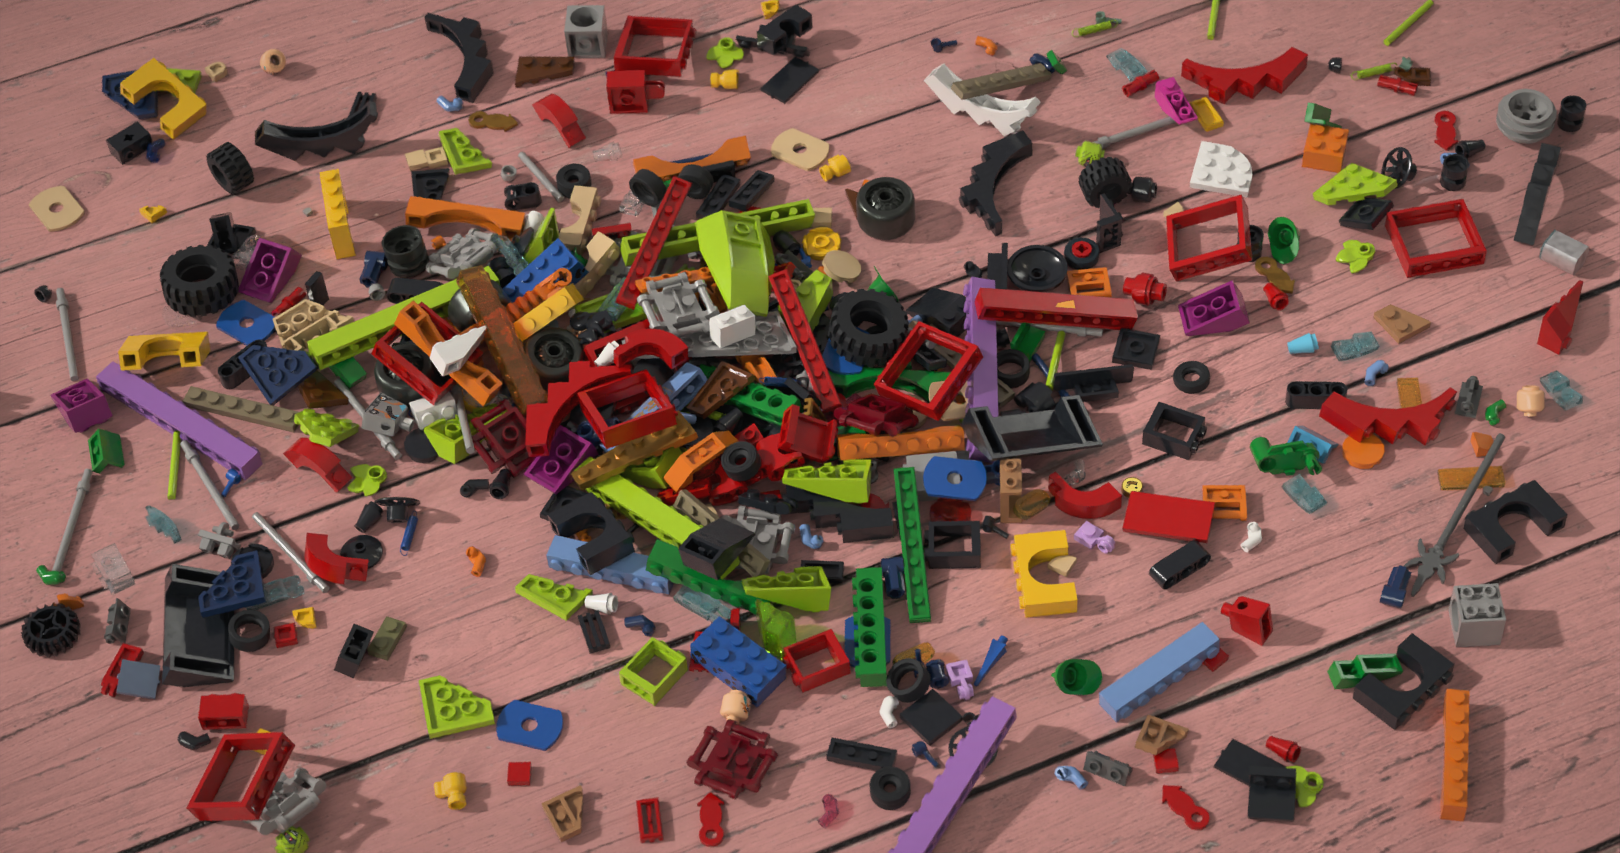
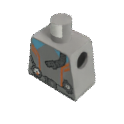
(386, 416)

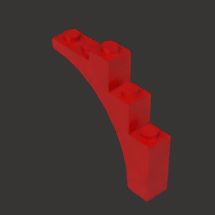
(1248, 81)
(545, 418)
(1362, 420)

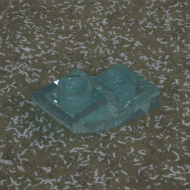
(1127, 62)
(1357, 346)
(1559, 389)
(1303, 495)
(162, 523)

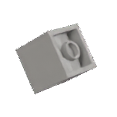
(586, 31)
(1477, 615)

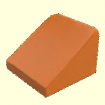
(1481, 443)

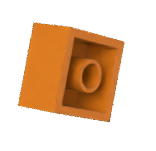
(1325, 148)

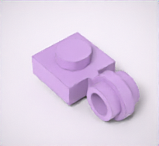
(1090, 535)
(960, 674)

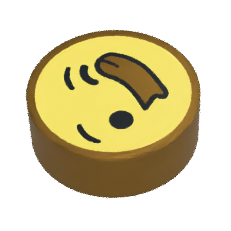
(1131, 484)

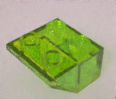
(775, 628)

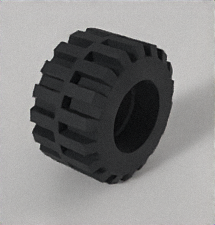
(230, 168)
(1105, 177)

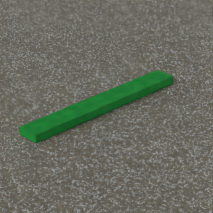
(912, 545)

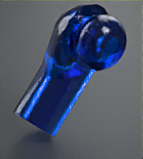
(152, 155)

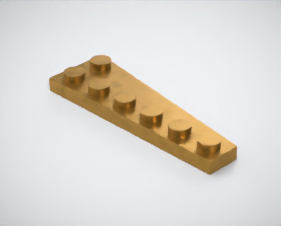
(634, 453)

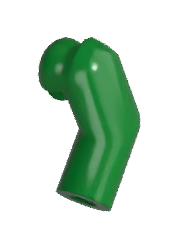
(1492, 411)
(50, 577)

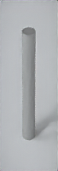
(541, 177)

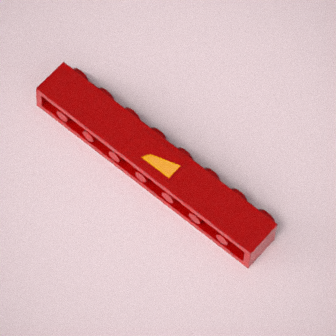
(1055, 309)

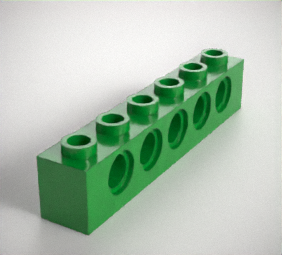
(759, 400)
(870, 627)

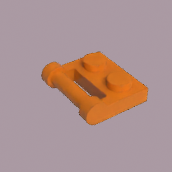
(1089, 279)
(1227, 497)

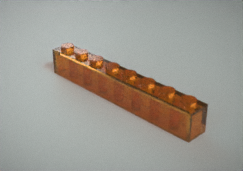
(501, 338)

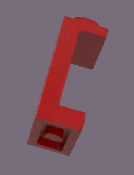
(807, 435)

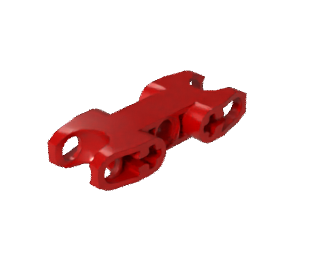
(772, 466)

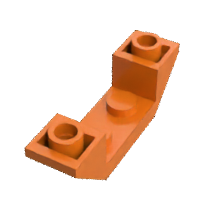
(696, 457)

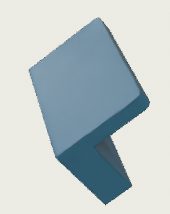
(1323, 444)

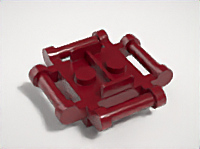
(875, 414)
(503, 436)
(732, 759)

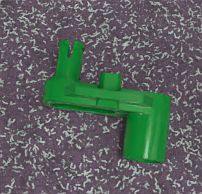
(1285, 457)

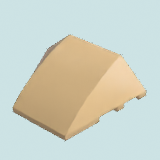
(305, 323)

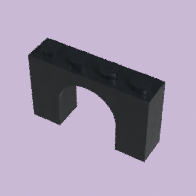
(1527, 500)
(591, 513)
(1397, 706)

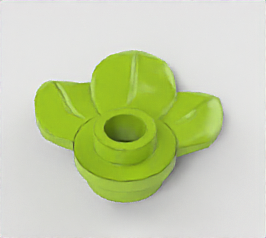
(725, 53)
(1354, 254)
(366, 479)
(1305, 793)

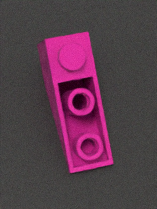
(1174, 101)

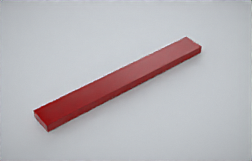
(654, 241)
(805, 341)

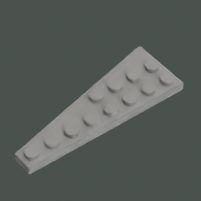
(769, 338)

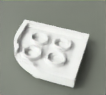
(1221, 170)

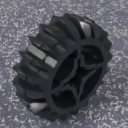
(49, 624)

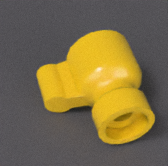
(727, 79)
(837, 167)
(453, 787)

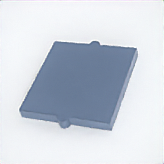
(138, 679)

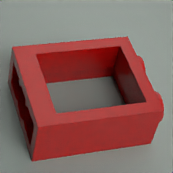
(812, 645)

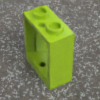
(643, 688)

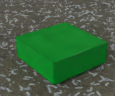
(1056, 62)

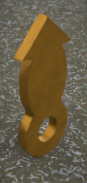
(492, 121)
(1274, 274)

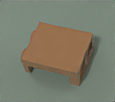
(1010, 489)

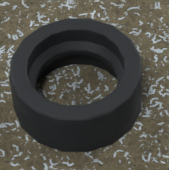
(647, 187)
(1018, 358)
(249, 617)
(914, 692)

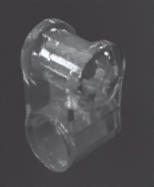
(244, 253)

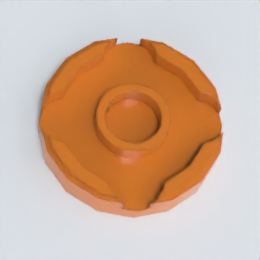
(1363, 454)

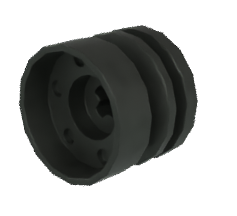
(405, 251)

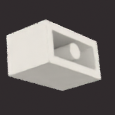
(732, 326)
(425, 413)

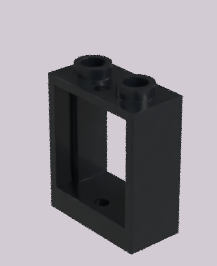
(1169, 444)
(951, 560)

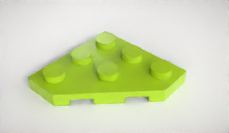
(1354, 184)
(325, 428)
(452, 708)

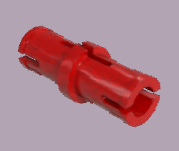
(1140, 83)
(1397, 85)
(289, 301)

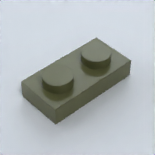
(387, 638)

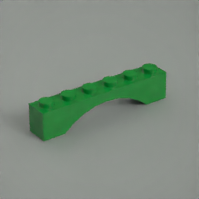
(909, 380)
(667, 563)

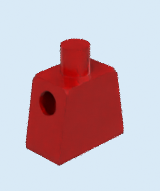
(1249, 618)

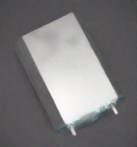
(1564, 252)

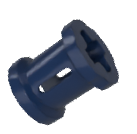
(937, 674)

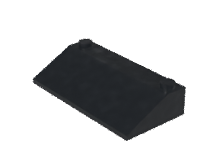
(1032, 433)
(194, 647)

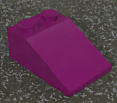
(269, 270)
(1214, 311)
(82, 405)
(566, 454)

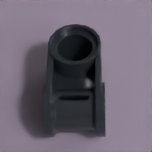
(523, 195)

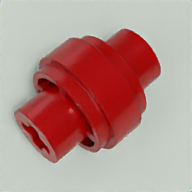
(1145, 289)

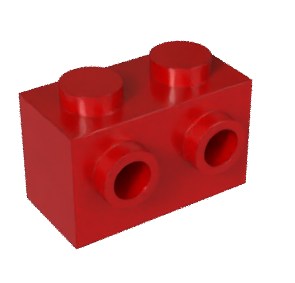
(223, 711)

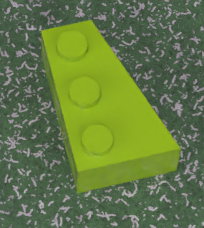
(814, 297)

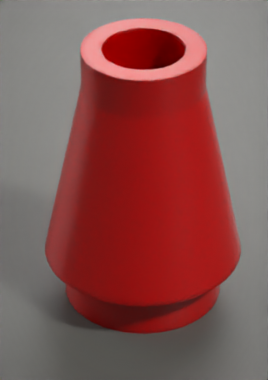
(1276, 297)
(1285, 749)

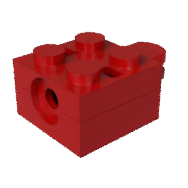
(630, 91)

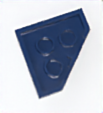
(143, 109)
(277, 369)
(236, 587)

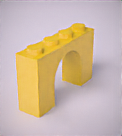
(155, 77)
(336, 214)
(547, 312)
(138, 349)
(1036, 597)

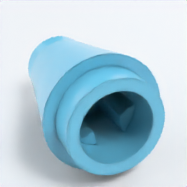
(1303, 344)

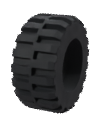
(203, 296)
(873, 308)

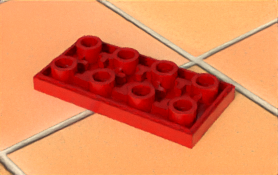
(1169, 517)

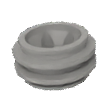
(1519, 116)

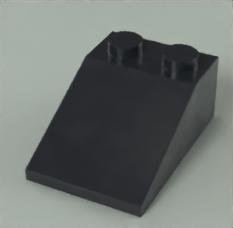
(942, 310)

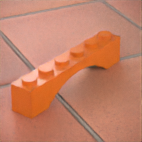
(733, 149)
(430, 212)
(419, 328)
(919, 442)
(1455, 755)

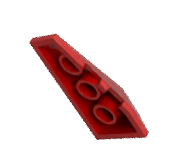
(1559, 320)

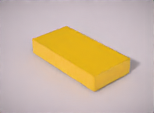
(1206, 114)

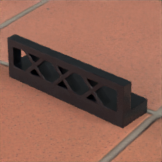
(998, 267)

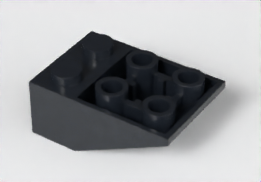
(714, 547)

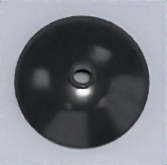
(1037, 268)

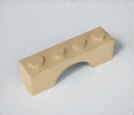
(584, 204)
(602, 254)

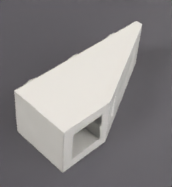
(453, 353)

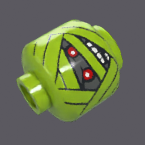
(1089, 152)
(292, 841)

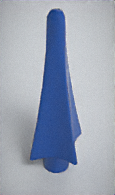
(995, 652)

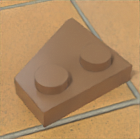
(1400, 323)
(1159, 735)
(565, 813)

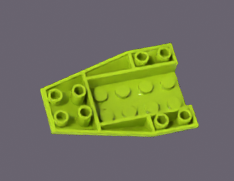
(738, 259)

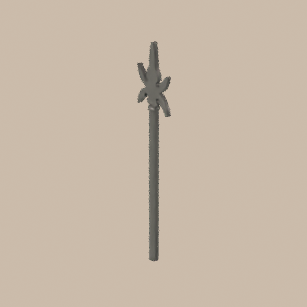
(1433, 559)

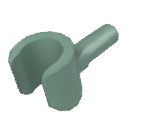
(1100, 17)
(1406, 63)

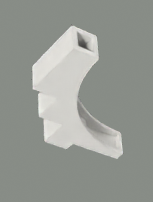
(1002, 113)

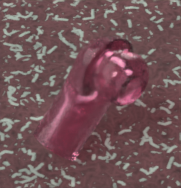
(831, 810)

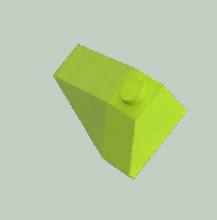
(843, 482)
(802, 589)

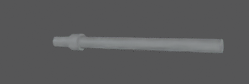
(1106, 141)
(62, 307)
(1080, 331)
(457, 395)
(386, 441)
(193, 458)
(82, 489)
(313, 578)

